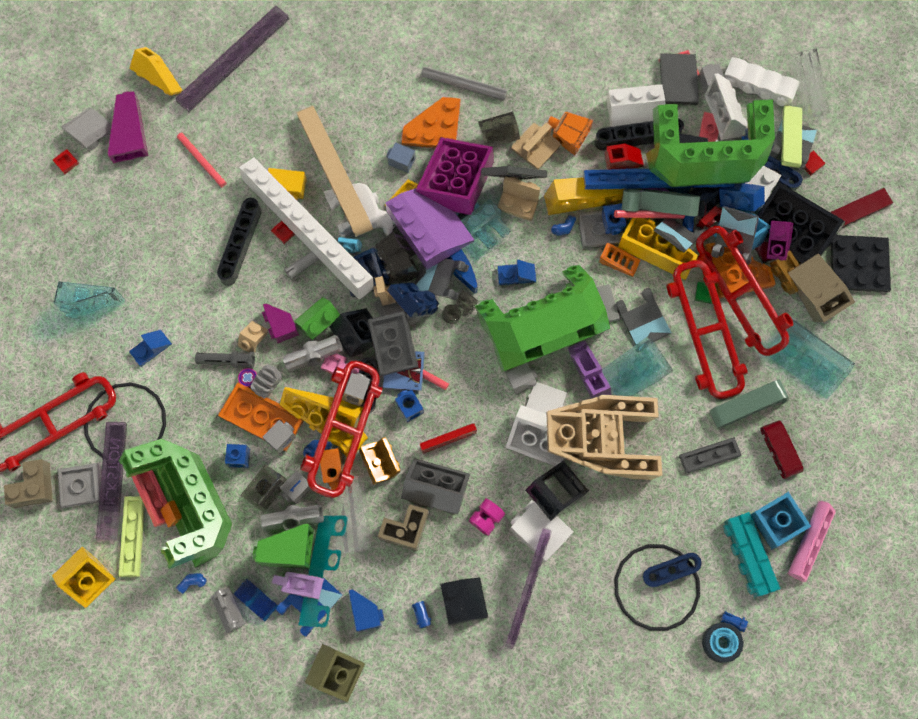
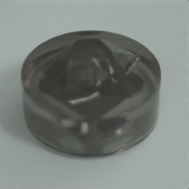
(450, 315)

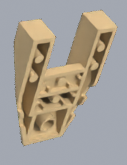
(594, 436)

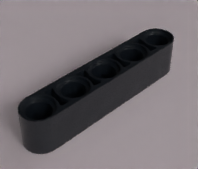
(628, 132)
(239, 250)

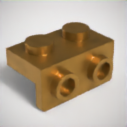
(781, 268)
(380, 461)

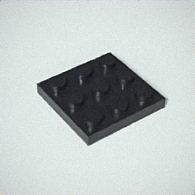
(862, 262)

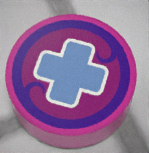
(246, 377)

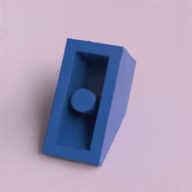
(365, 612)

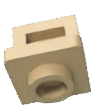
(380, 291)
(251, 336)

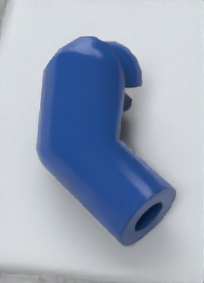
(564, 228)
(311, 448)
(191, 579)

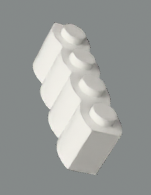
(762, 82)

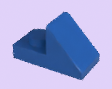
(519, 273)
(150, 347)

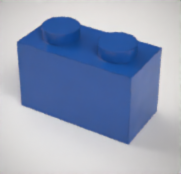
(743, 196)

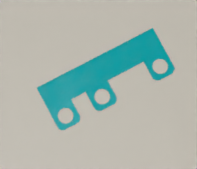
(319, 563)

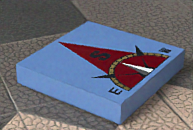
(407, 379)

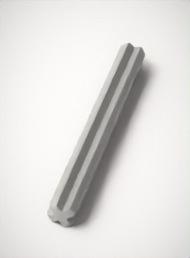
(464, 83)

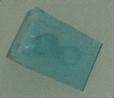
(85, 299)
(637, 369)

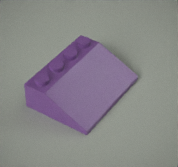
(428, 227)

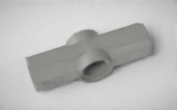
(312, 353)
(291, 518)

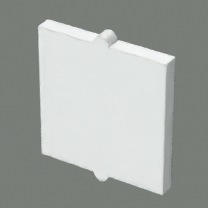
(545, 398)

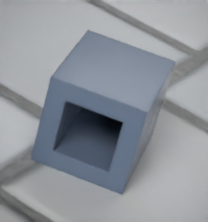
(401, 157)

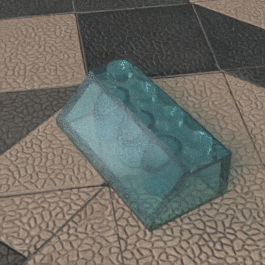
(812, 360)

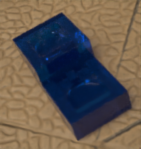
(255, 599)

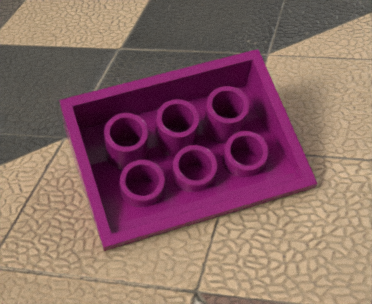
(455, 174)

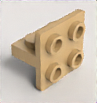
(536, 145)

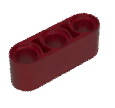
(782, 449)

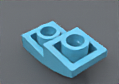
(350, 245)

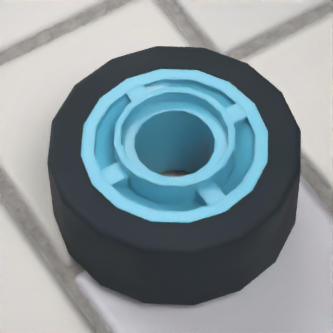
(734, 642)

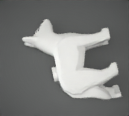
(369, 201)

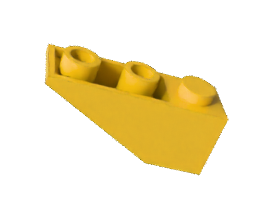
(152, 68)

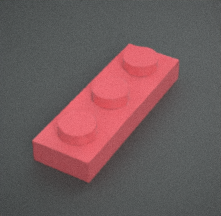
(151, 496)

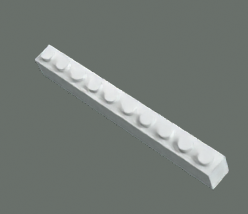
(307, 228)

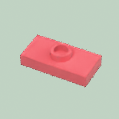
(708, 127)

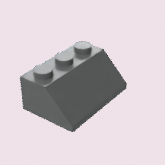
(435, 486)

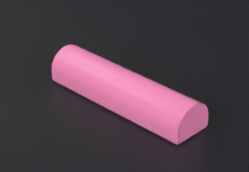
(812, 541)

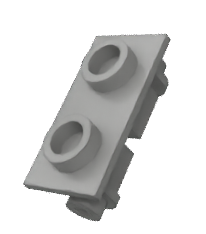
(227, 609)

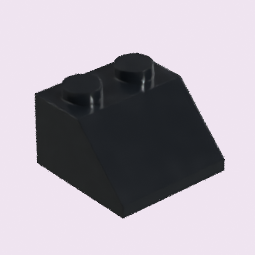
(353, 331)
(464, 601)

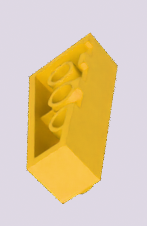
(570, 195)
(651, 247)

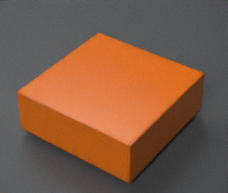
(171, 513)

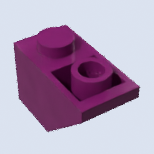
(779, 240)
(281, 323)

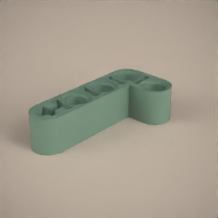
(660, 201)
(749, 404)

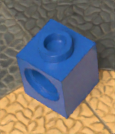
(607, 214)
(409, 413)
(237, 456)

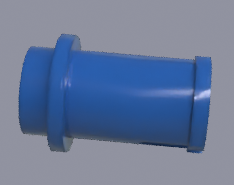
(688, 222)
(421, 615)
(739, 623)

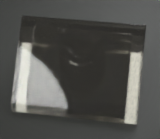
(264, 488)

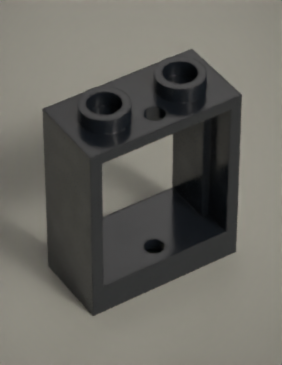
(547, 500)

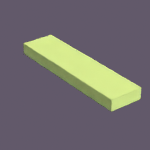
(791, 136)
(131, 537)

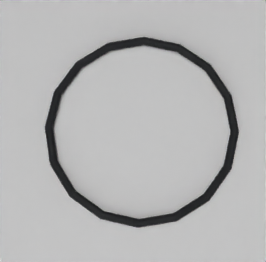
(123, 385)
(620, 602)

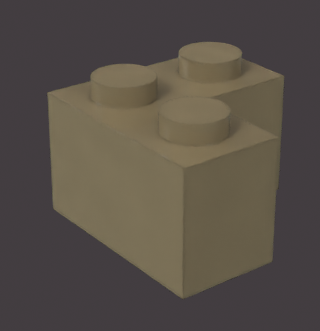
(34, 489)
(407, 533)

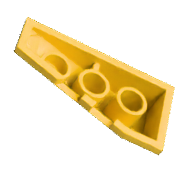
(315, 408)

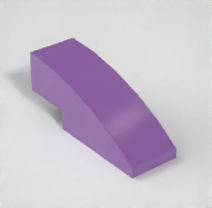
(589, 370)

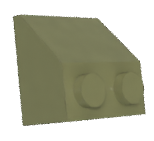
(334, 673)

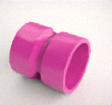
(492, 512)

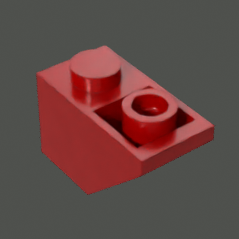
(623, 157)

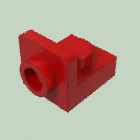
(710, 218)

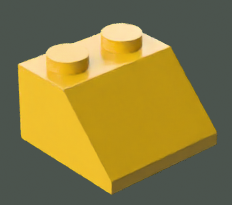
(83, 577)

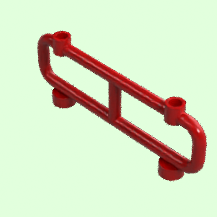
(781, 322)
(705, 380)
(82, 383)
(311, 464)

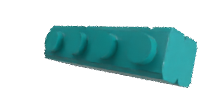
(751, 554)

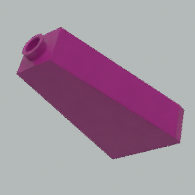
(127, 130)

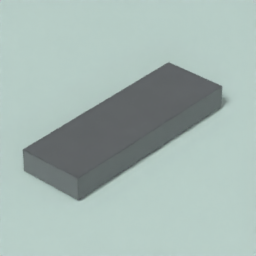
(710, 455)

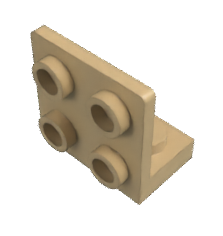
(519, 198)

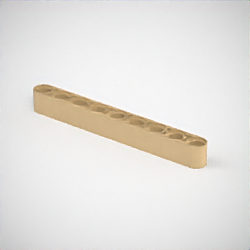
(334, 171)

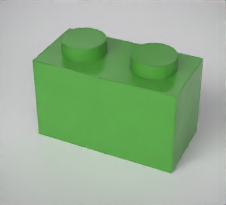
(317, 318)

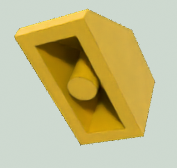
(291, 180)

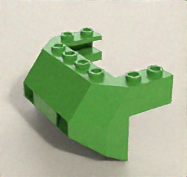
(710, 161)
(545, 323)
(187, 482)

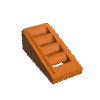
(616, 265)

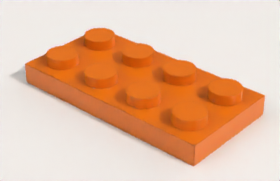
(255, 413)

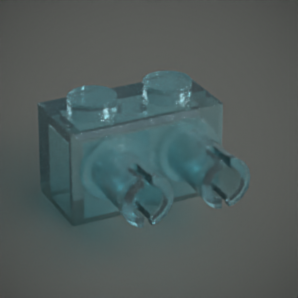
(483, 219)

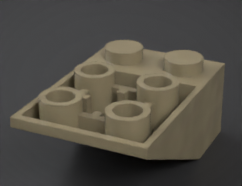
(820, 289)

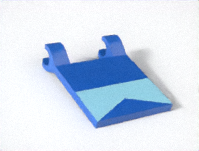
(328, 597)

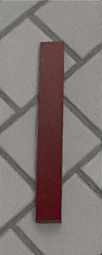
(849, 213)

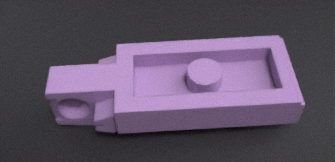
(299, 584)

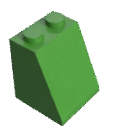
(286, 548)

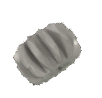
(266, 381)

